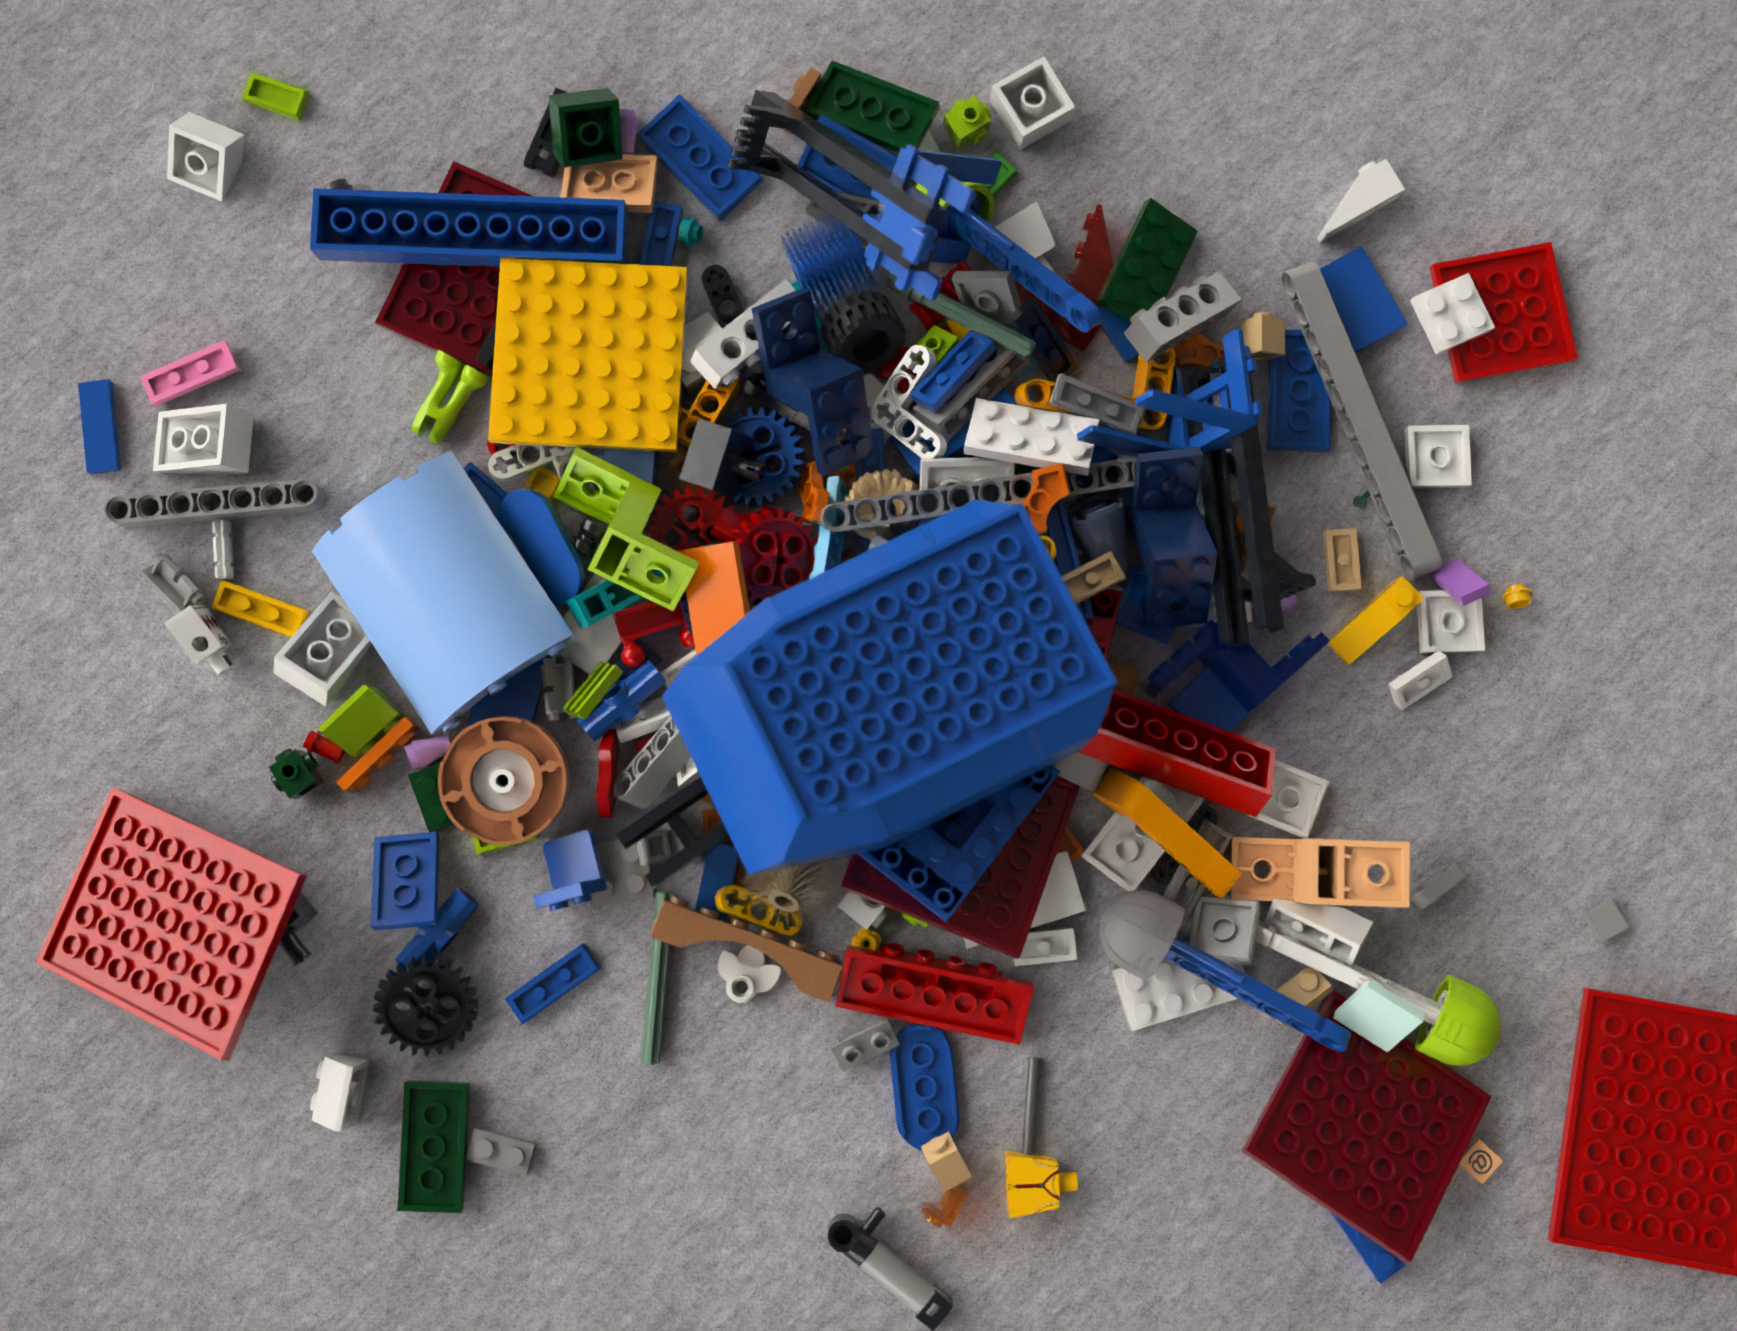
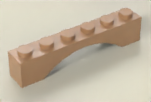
(684, 926)

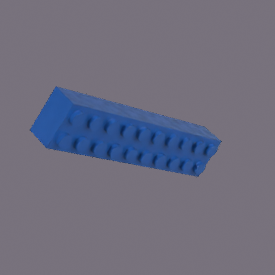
(465, 228)

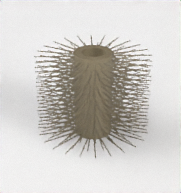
(791, 887)

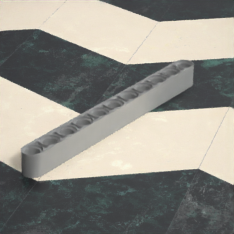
(1361, 420)
(974, 491)

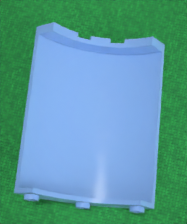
(440, 591)

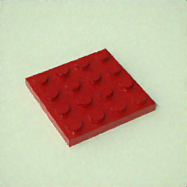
(1525, 306)

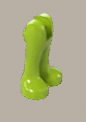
(432, 406)

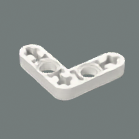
(899, 405)
(557, 458)

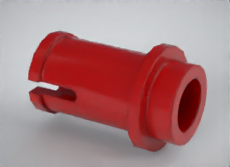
(323, 746)

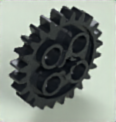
(405, 1024)

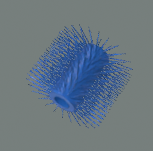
(829, 263)

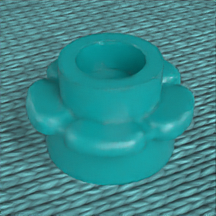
(690, 232)

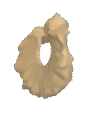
(875, 485)

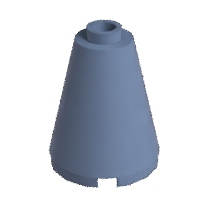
(1101, 527)

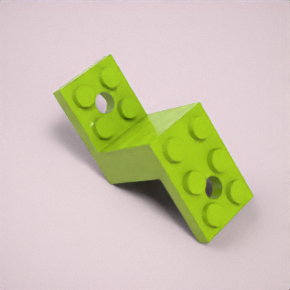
(624, 552)

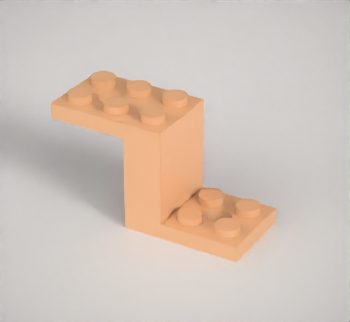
(1322, 871)

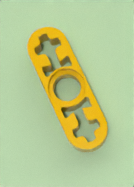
(736, 911)

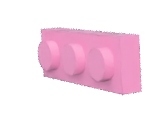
(190, 373)

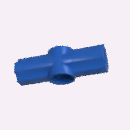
(622, 700)
(438, 937)

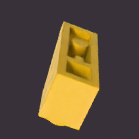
(1375, 619)

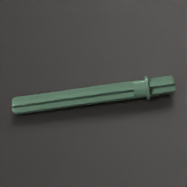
(971, 319)
(656, 992)

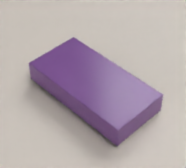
(1460, 582)

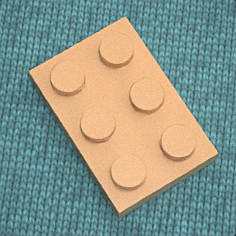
(624, 179)

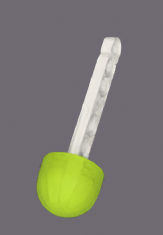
(1458, 1021)

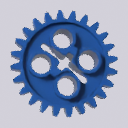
(775, 482)

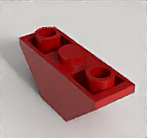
(1105, 611)

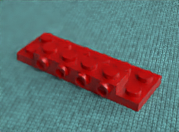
(934, 991)

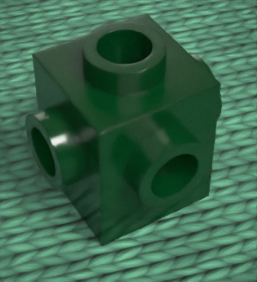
(295, 773)

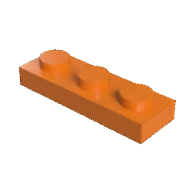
(379, 755)

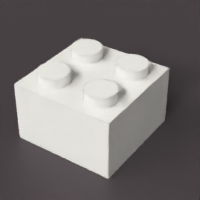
(1032, 103)

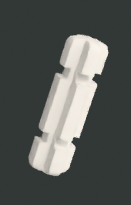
(223, 549)

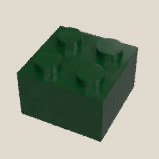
(585, 127)

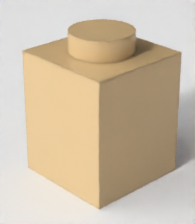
(1264, 336)
(946, 1161)

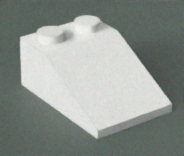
(204, 441)
(323, 651)

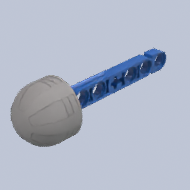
(1142, 931)

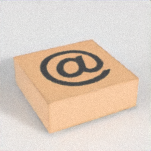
(1480, 1161)

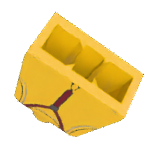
(1035, 1183)

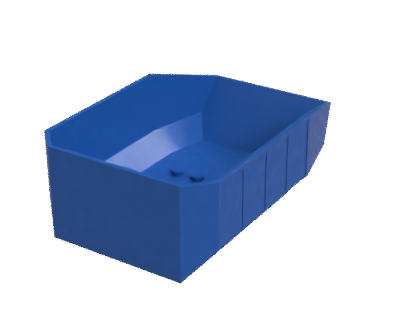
(892, 690)

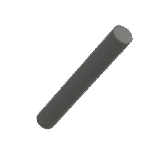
(1031, 1105)

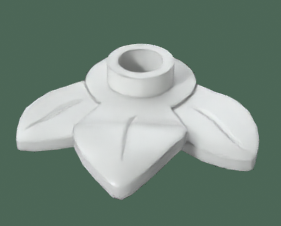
(747, 967)

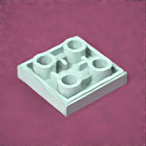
(1379, 1015)

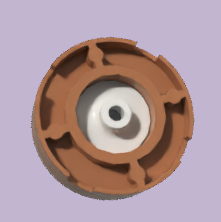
(473, 784)

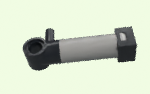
(887, 1269)

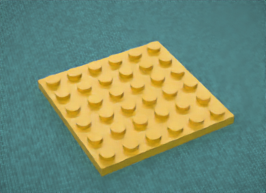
(588, 355)

